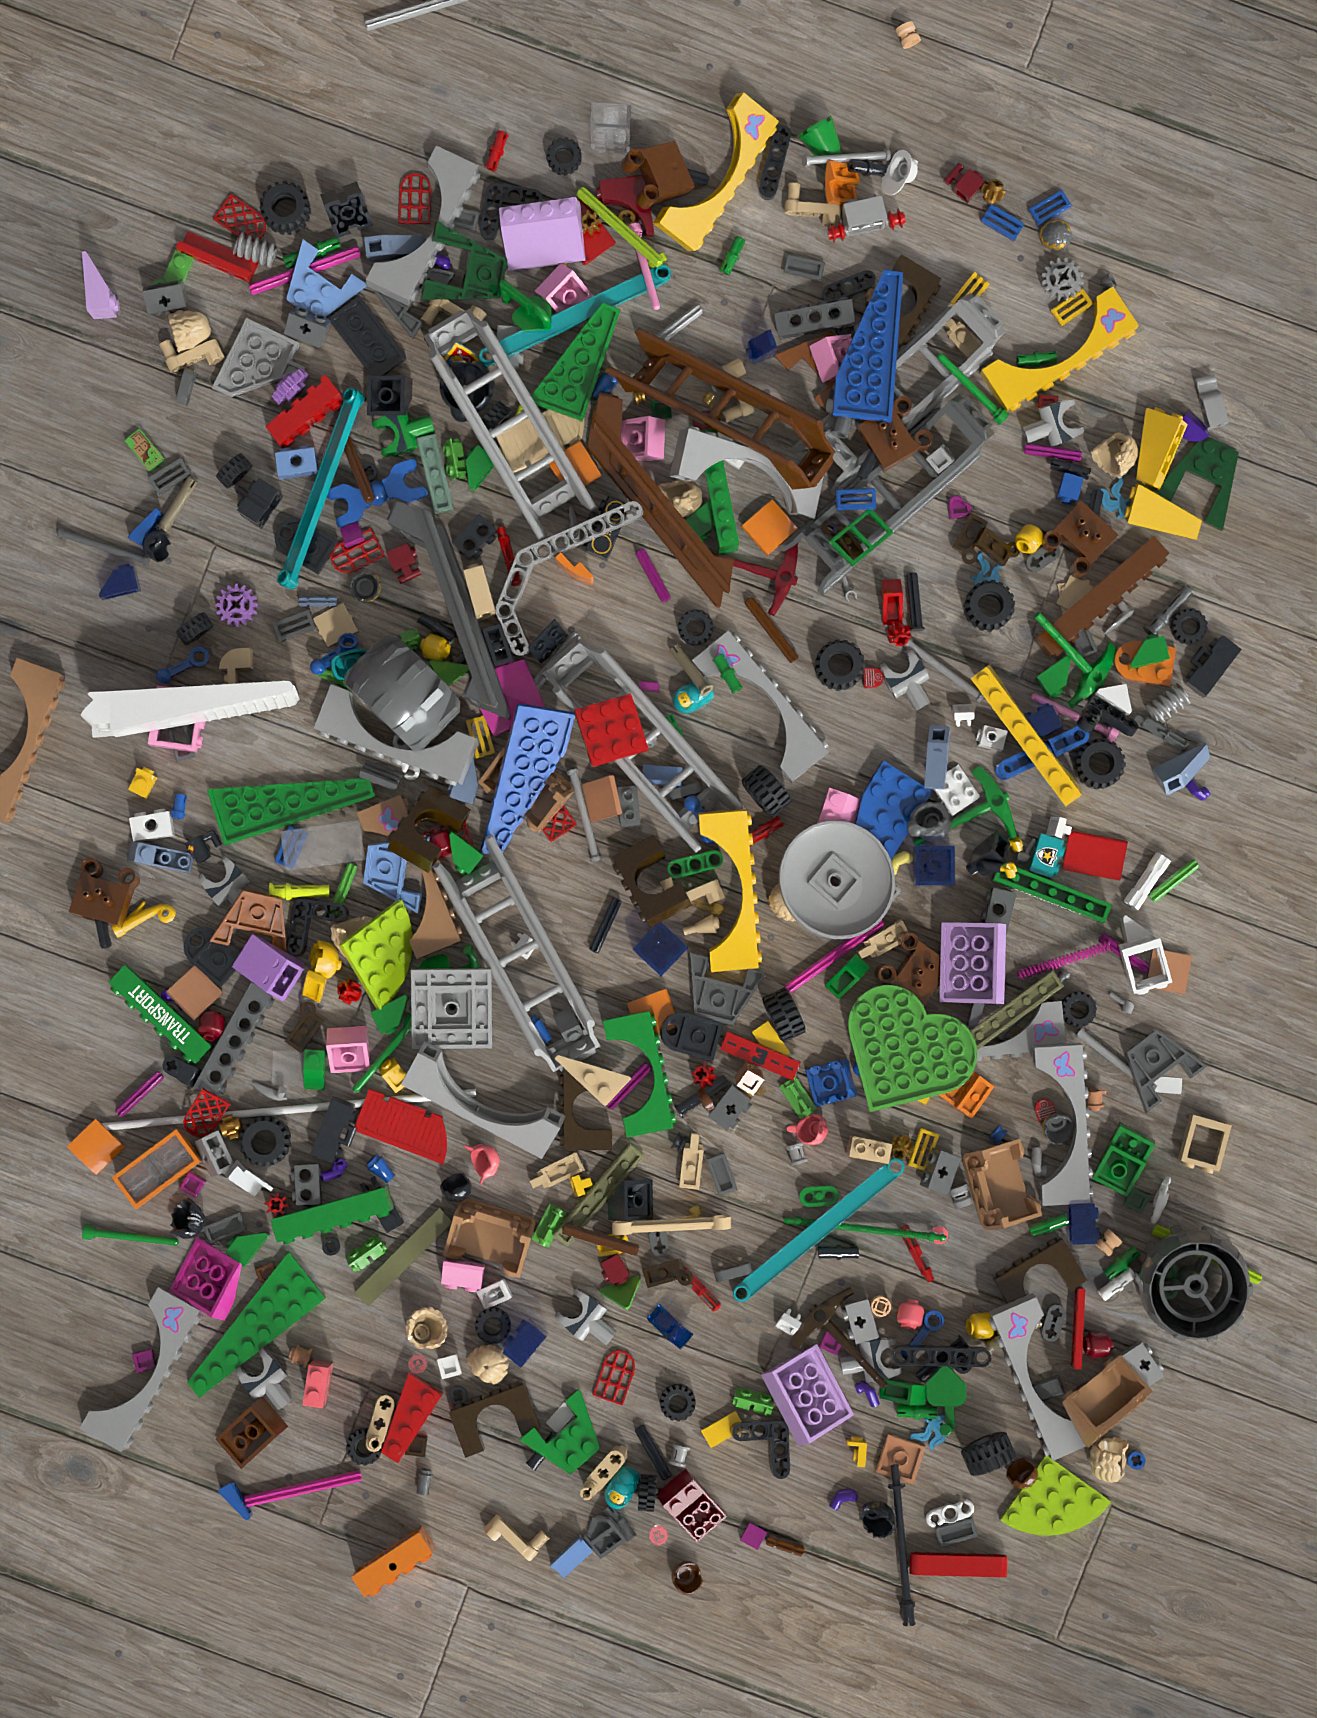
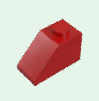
(891, 601)

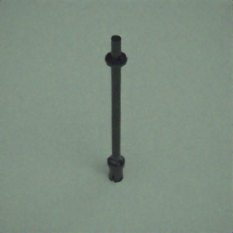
(906, 1603)

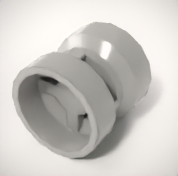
(963, 1200)

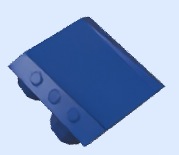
(831, 1082)

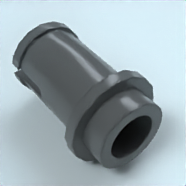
(424, 1481)

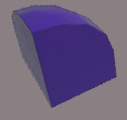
(1195, 429)

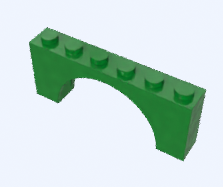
(721, 505)
(655, 1113)

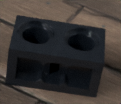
(470, 534)

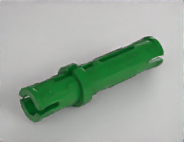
(323, 247)

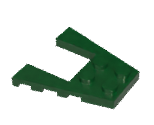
(481, 275)
(1212, 463)

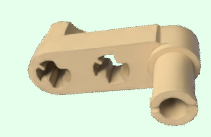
(828, 212)
(449, 309)
(208, 350)
(741, 409)
(711, 890)
(373, 1433)
(612, 1464)
(498, 1526)

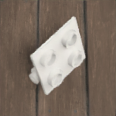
(957, 791)

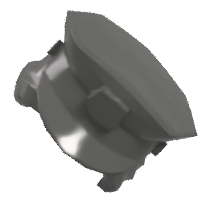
(929, 821)

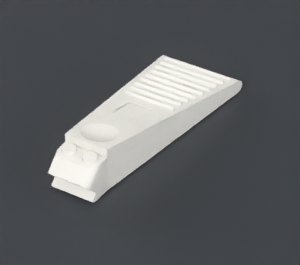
(162, 708)

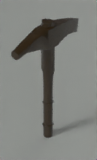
(821, 1317)

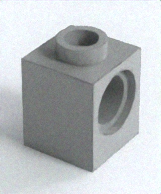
(941, 458)

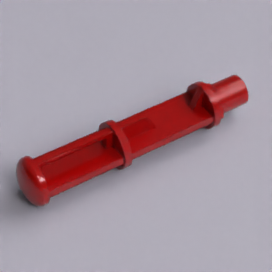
(508, 554)
(916, 1253)
(700, 1289)

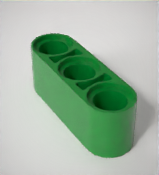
(687, 871)

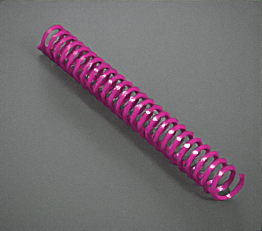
(1050, 964)

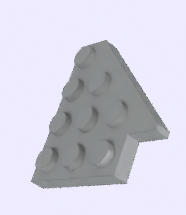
(256, 360)

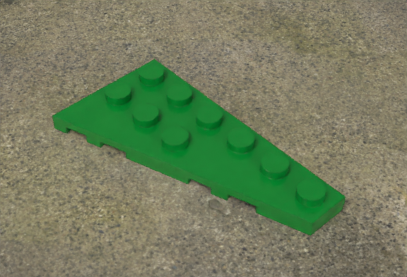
(574, 375)

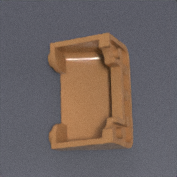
(550, 800)
(999, 1186)
(490, 1235)
(1105, 1400)

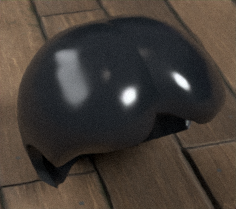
(466, 373)

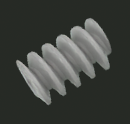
(255, 250)
(1168, 703)

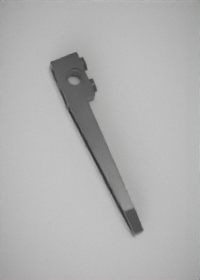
(1006, 901)

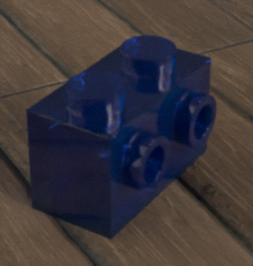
(1083, 1223)

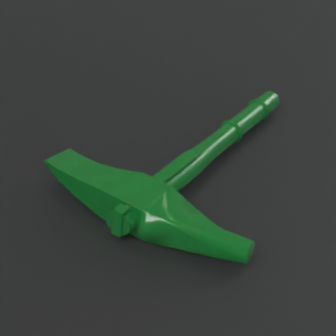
(1093, 674)
(995, 801)

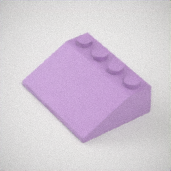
(542, 233)
(972, 963)
(807, 1395)

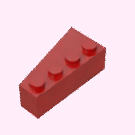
(305, 412)
(411, 1413)

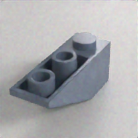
(391, 246)
(937, 757)
(1180, 770)
(468, 790)
(159, 857)

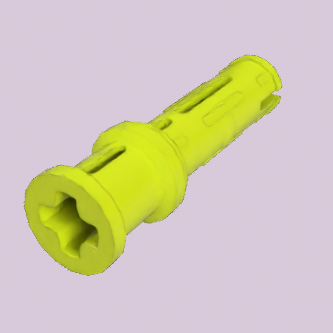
(290, 891)

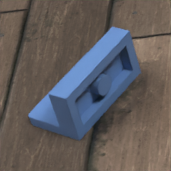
(660, 774)
(571, 1556)

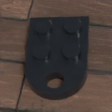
(319, 548)
(211, 958)
(692, 1036)

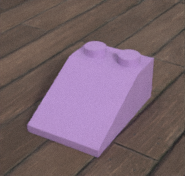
(99, 298)

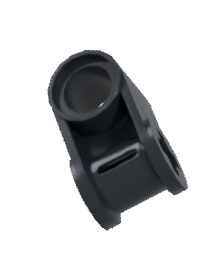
(185, 1072)

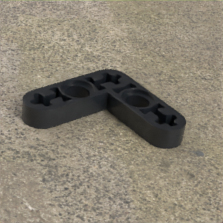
(503, 198)
(863, 287)
(1099, 709)
(310, 912)
(769, 1434)

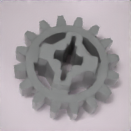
(1055, 274)

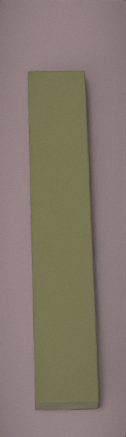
(1016, 1008)
(600, 1191)
(403, 1257)

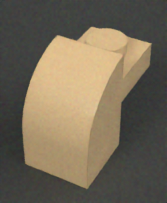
(234, 661)

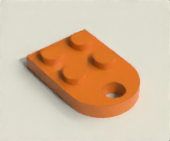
(1154, 674)

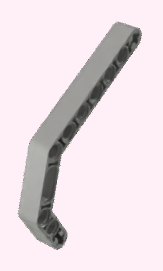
(554, 550)

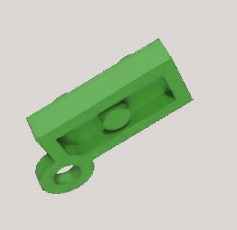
(177, 268)

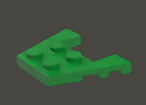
(572, 1443)

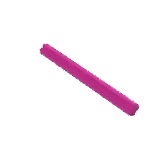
(317, 265)
(829, 958)
(302, 1488)

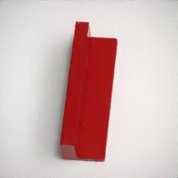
(217, 257)

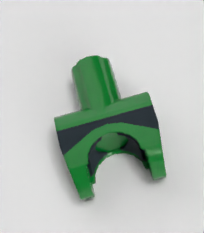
(405, 432)

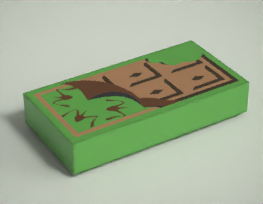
(144, 450)

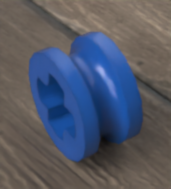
(998, 1134)
(1130, 1462)

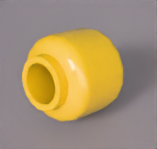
(1029, 538)
(435, 647)
(979, 1326)

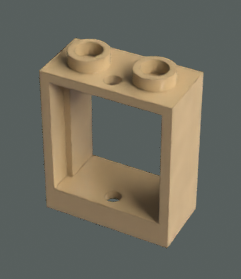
(479, 592)
(876, 1152)
(1206, 1167)

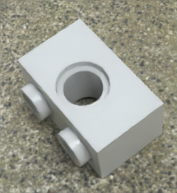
(163, 828)

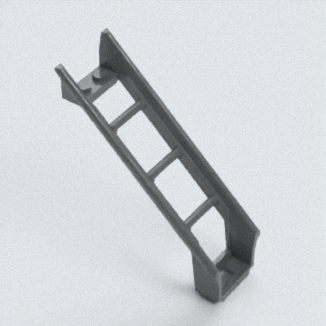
(967, 419)
(419, 527)

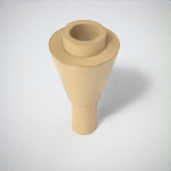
(707, 925)

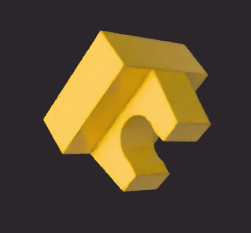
(578, 1185)

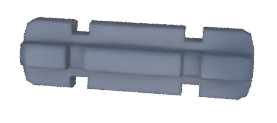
(317, 600)

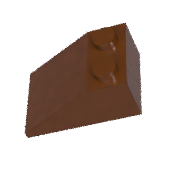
(251, 1432)

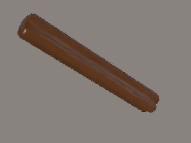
(358, 471)
(771, 629)
(600, 1239)

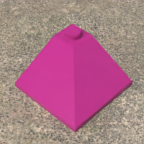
(517, 688)
(208, 1280)

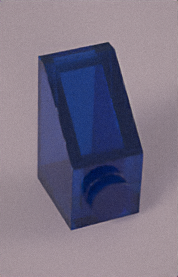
(761, 347)
(121, 583)
(670, 1326)

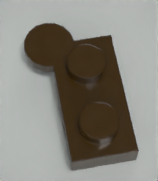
(666, 1273)

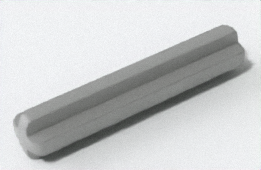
(680, 323)

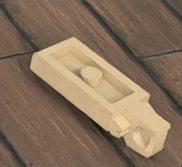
(962, 338)
(883, 940)
(691, 1163)
(558, 1171)

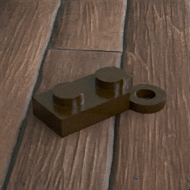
(967, 536)
(846, 541)
(995, 547)
(305, 1028)

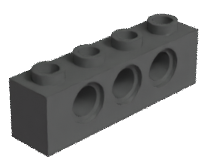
(825, 323)

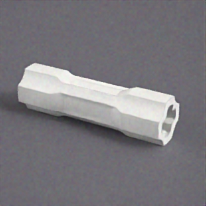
(1141, 889)

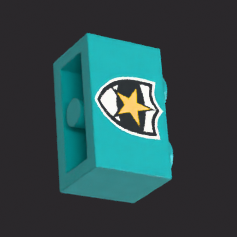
(1046, 856)

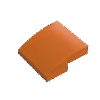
(840, 183)
(581, 462)
(769, 527)
(578, 572)
(658, 1004)
(970, 1095)
(96, 1146)

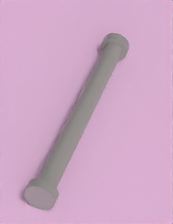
(885, 155)
(944, 670)
(584, 815)
(1106, 1053)

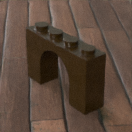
(923, 285)
(433, 807)
(653, 907)
(574, 1135)
(1054, 1254)
(465, 1416)

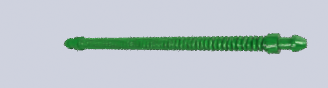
(931, 1236)

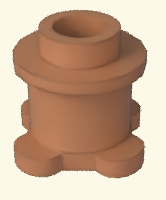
(1094, 1099)
(300, 1355)

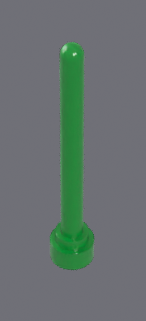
(999, 414)
(384, 1054)
(90, 1231)

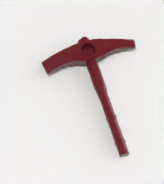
(783, 577)

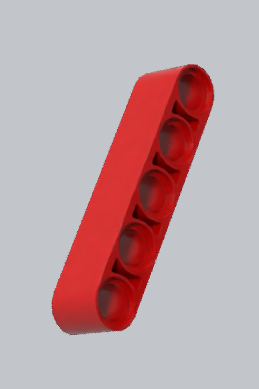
(958, 1564)

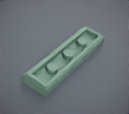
(435, 473)

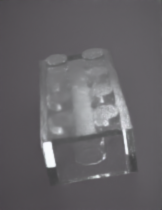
(610, 127)
(322, 845)

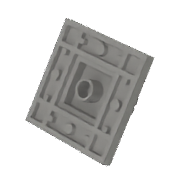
(447, 1027)

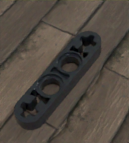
(778, 163)

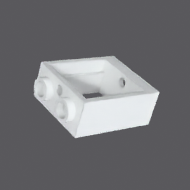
(1141, 945)

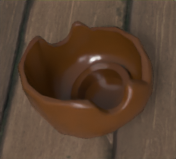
(1022, 1473)
(686, 1577)

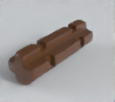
(785, 1545)

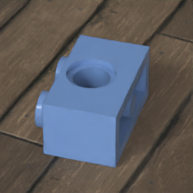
(308, 466)

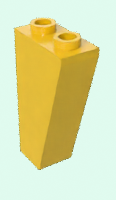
(1158, 445)
(1160, 514)

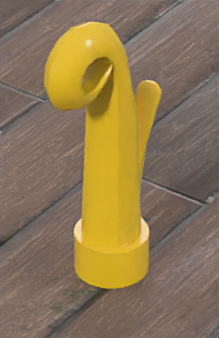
(140, 915)

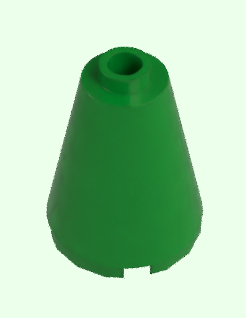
(822, 139)

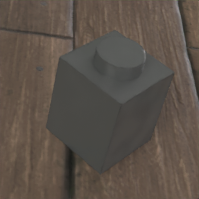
(568, 1025)

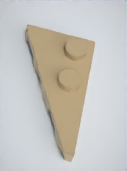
(598, 1081)

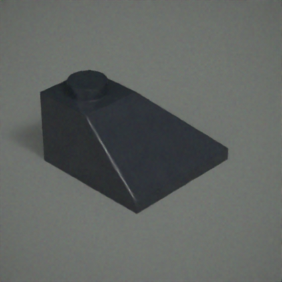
(388, 395)
(631, 1201)

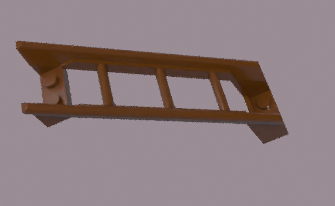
(807, 427)
(708, 570)

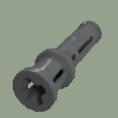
(1162, 618)

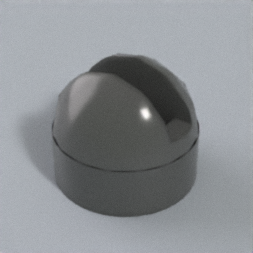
(1108, 281)

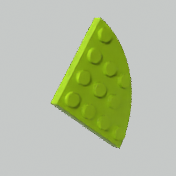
(381, 953)
(1054, 1503)

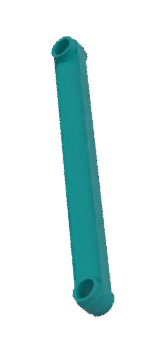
(579, 313)
(351, 402)
(818, 1230)

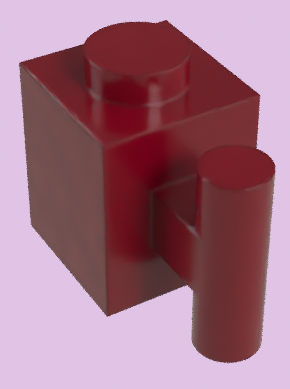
(966, 185)
(401, 560)

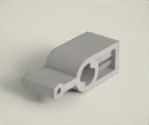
(1211, 402)

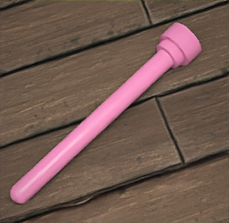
(636, 227)
(1109, 733)

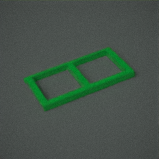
(870, 547)

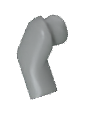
(1036, 1162)

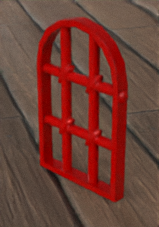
(410, 206)
(365, 554)
(618, 1384)

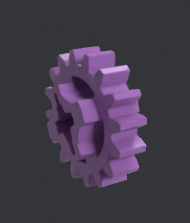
(290, 386)
(231, 611)

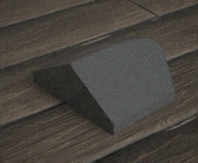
(604, 1535)

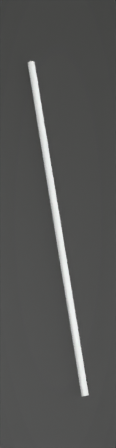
(257, 1112)

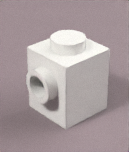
(991, 738)

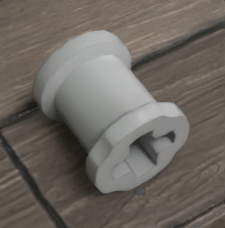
(796, 1154)
(679, 1455)

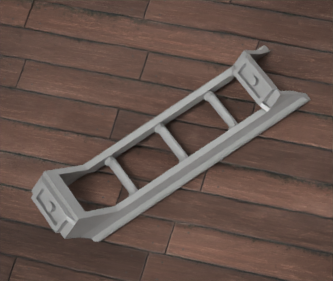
(980, 320)
(460, 329)
(577, 659)
(487, 874)

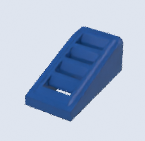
(145, 527)
(233, 1496)

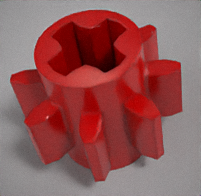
(898, 634)
(349, 991)
(706, 1079)
(270, 1204)

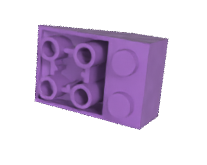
(268, 967)

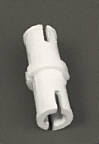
(1116, 1284)

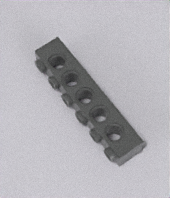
(224, 1045)

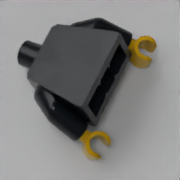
(992, 855)

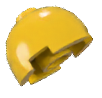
(324, 959)

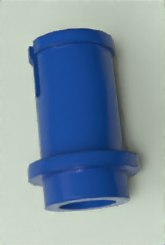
(179, 806)

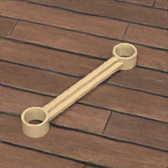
(716, 1222)

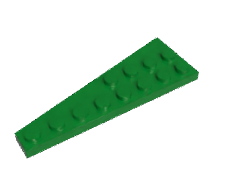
(261, 809)
(273, 1309)

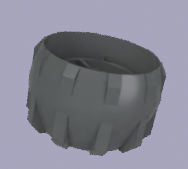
(402, 692)
(1213, 1317)

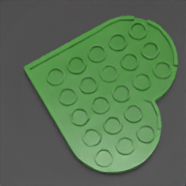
(905, 1051)

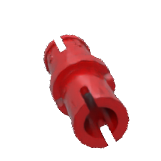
(496, 151)
(775, 824)

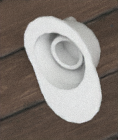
(900, 171)

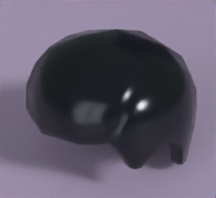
(155, 545)
(456, 1187)

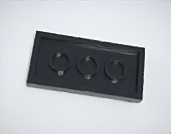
(367, 338)

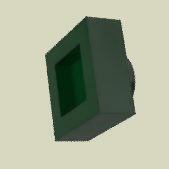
(660, 410)
(1136, 1200)

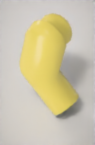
(901, 858)

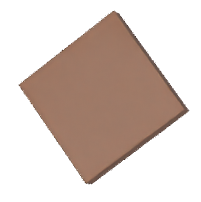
(602, 798)
(1178, 967)
(194, 992)
(901, 1452)

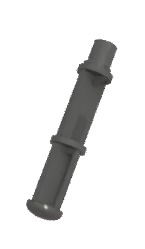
(1162, 732)

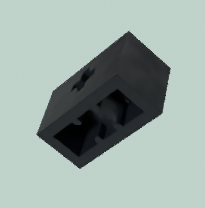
(497, 645)

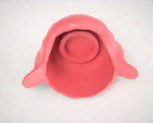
(810, 1129)
(478, 1156)

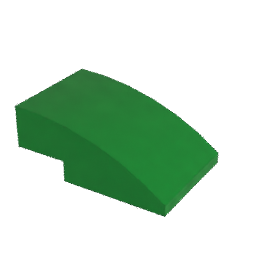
(1123, 1159)

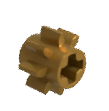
(993, 191)
(594, 226)
(231, 1126)
(902, 1147)

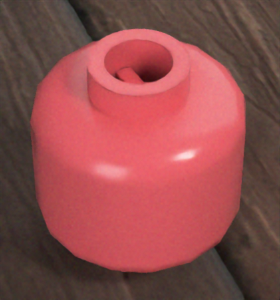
(910, 1314)

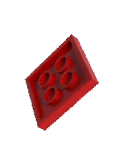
(611, 730)

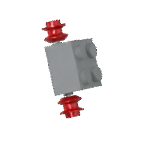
(864, 217)

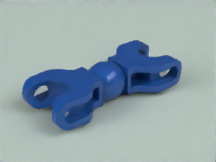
(390, 487)
(1058, 745)

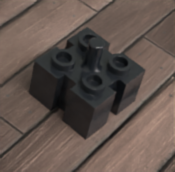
(346, 209)
(258, 503)

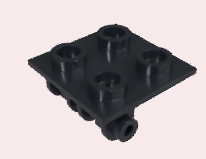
(547, 641)

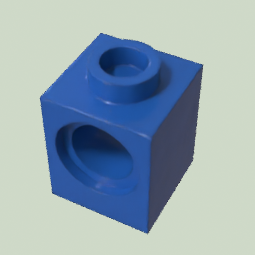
(1069, 488)

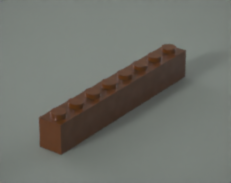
(1103, 595)

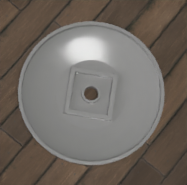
(863, 876)

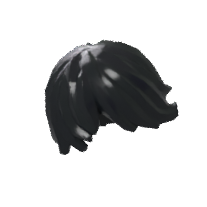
(187, 1219)
(879, 1524)

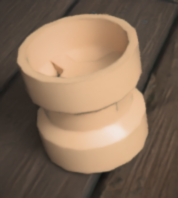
(908, 35)
(1108, 1242)
(880, 1305)

